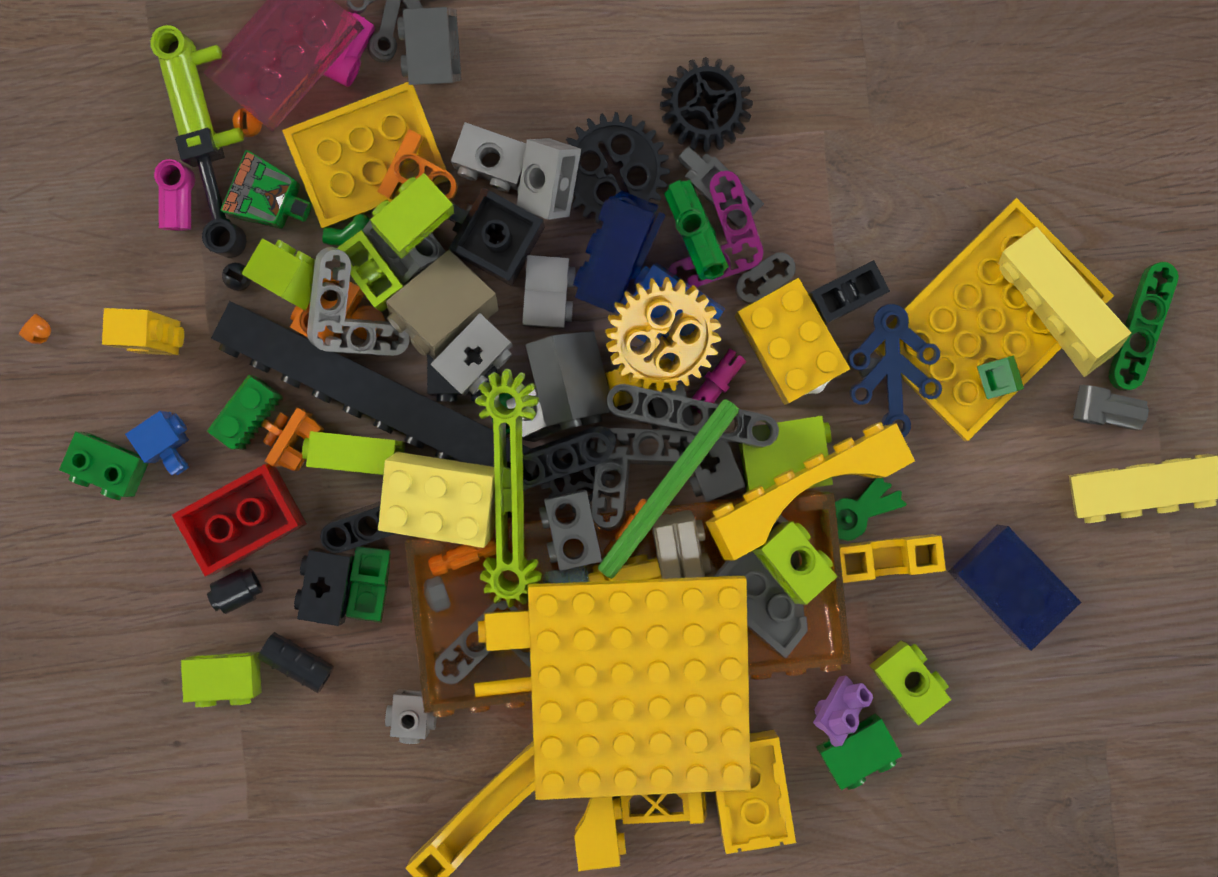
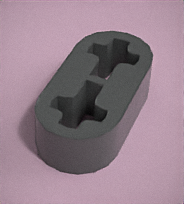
(760, 271)

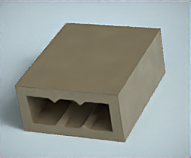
(440, 304)

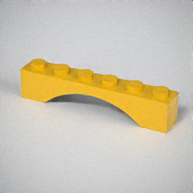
(748, 524)
(476, 819)
(597, 836)

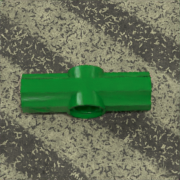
(703, 242)

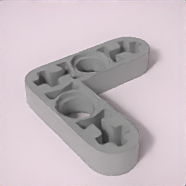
(335, 318)

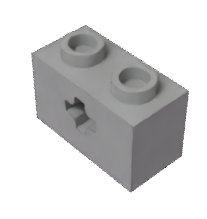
(454, 359)

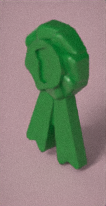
(854, 514)

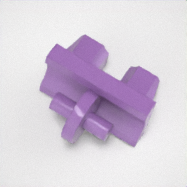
(840, 710)

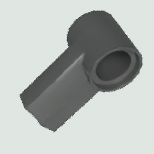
(1099, 407)

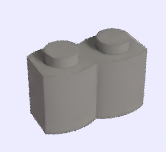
(547, 292)

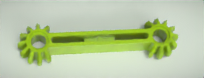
(508, 487)

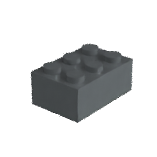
(430, 45)

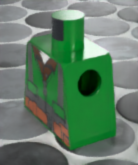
(264, 194)

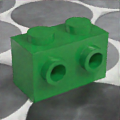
(103, 465)

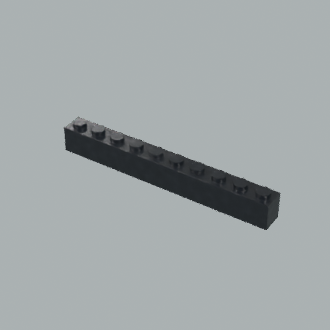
(357, 388)

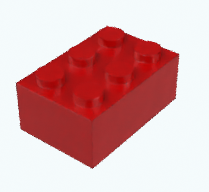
(239, 519)

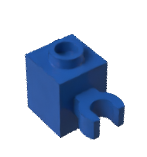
(159, 438)

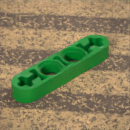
(1148, 328)

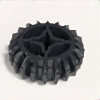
(693, 110)

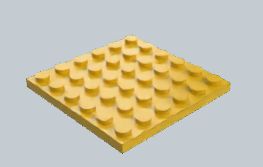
(639, 687)

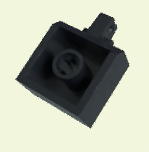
(488, 215)

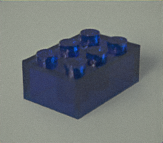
(614, 250)
(1014, 586)

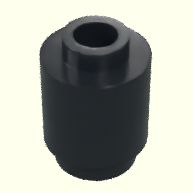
(234, 590)

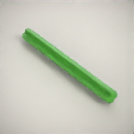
(668, 488)

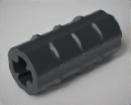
(295, 662)

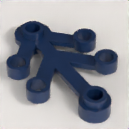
(893, 364)

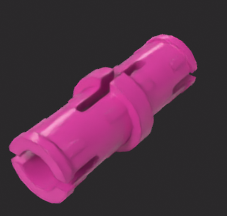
(719, 378)

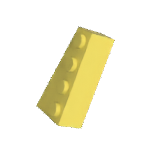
(1063, 301)
(1145, 487)

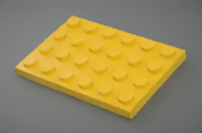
(981, 319)

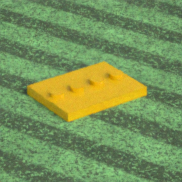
(352, 147)

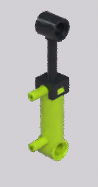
(197, 141)

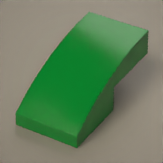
(369, 584)

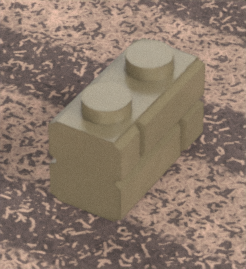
(678, 546)

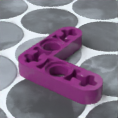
(735, 238)

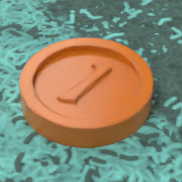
(366, 313)

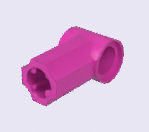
(347, 65)
(174, 199)

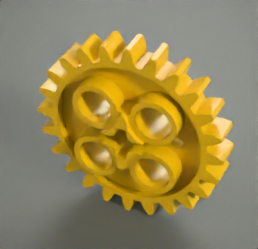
(636, 320)

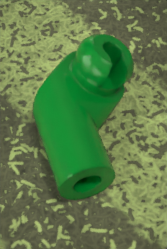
(337, 237)

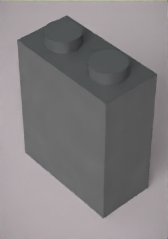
(569, 379)

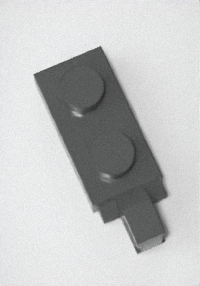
(700, 174)

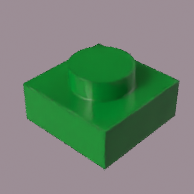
(1000, 377)

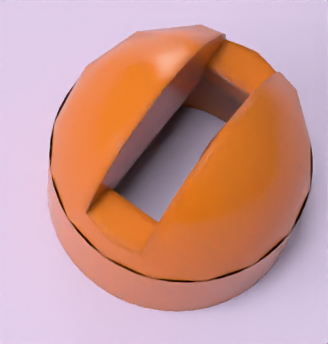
(253, 125)
(35, 330)

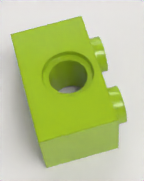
(814, 571)
(918, 701)

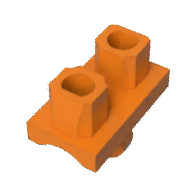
(283, 452)

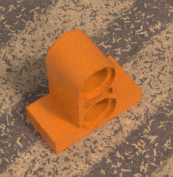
(408, 152)

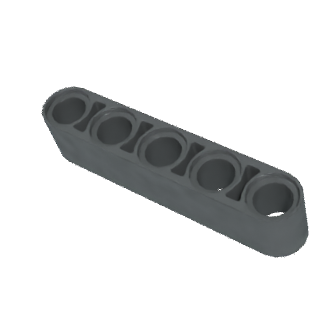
(673, 419)

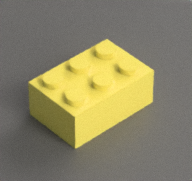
(438, 499)

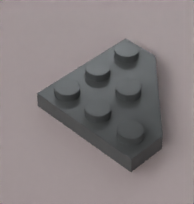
(769, 608)

